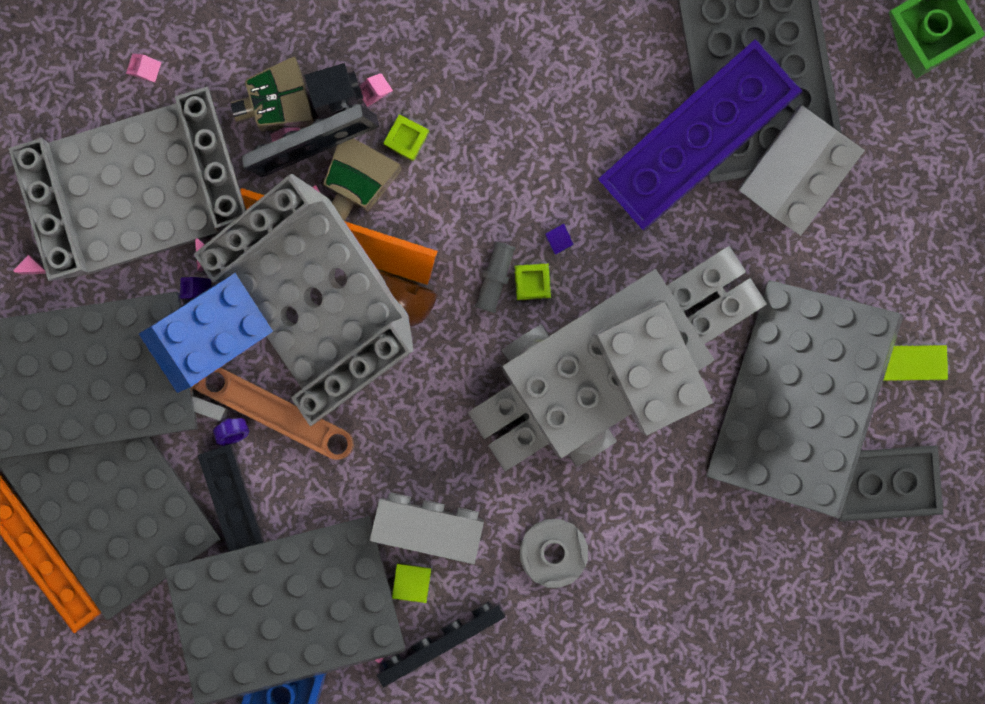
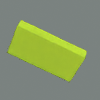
(917, 363)

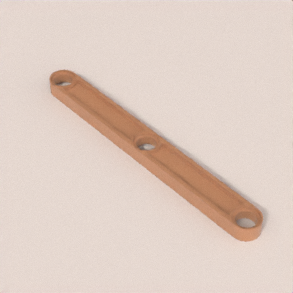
(275, 413)

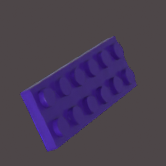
(700, 135)

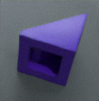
(559, 239)
(193, 286)

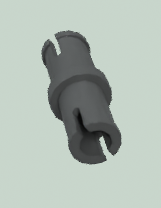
(495, 277)

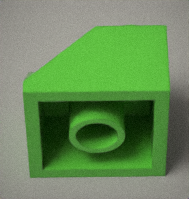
(933, 32)

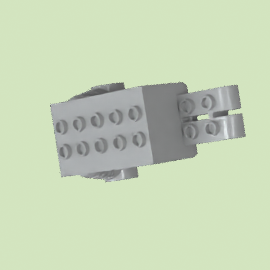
(565, 382)

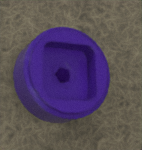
(231, 431)

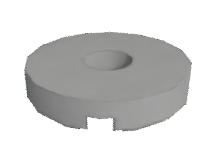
(553, 574)

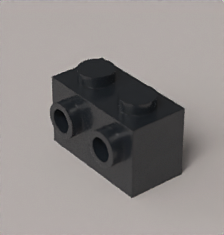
(333, 90)

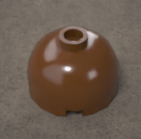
(414, 298)

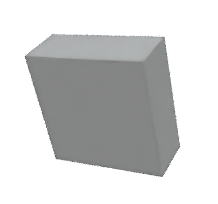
(209, 409)

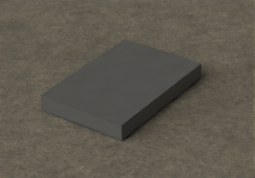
(895, 484)

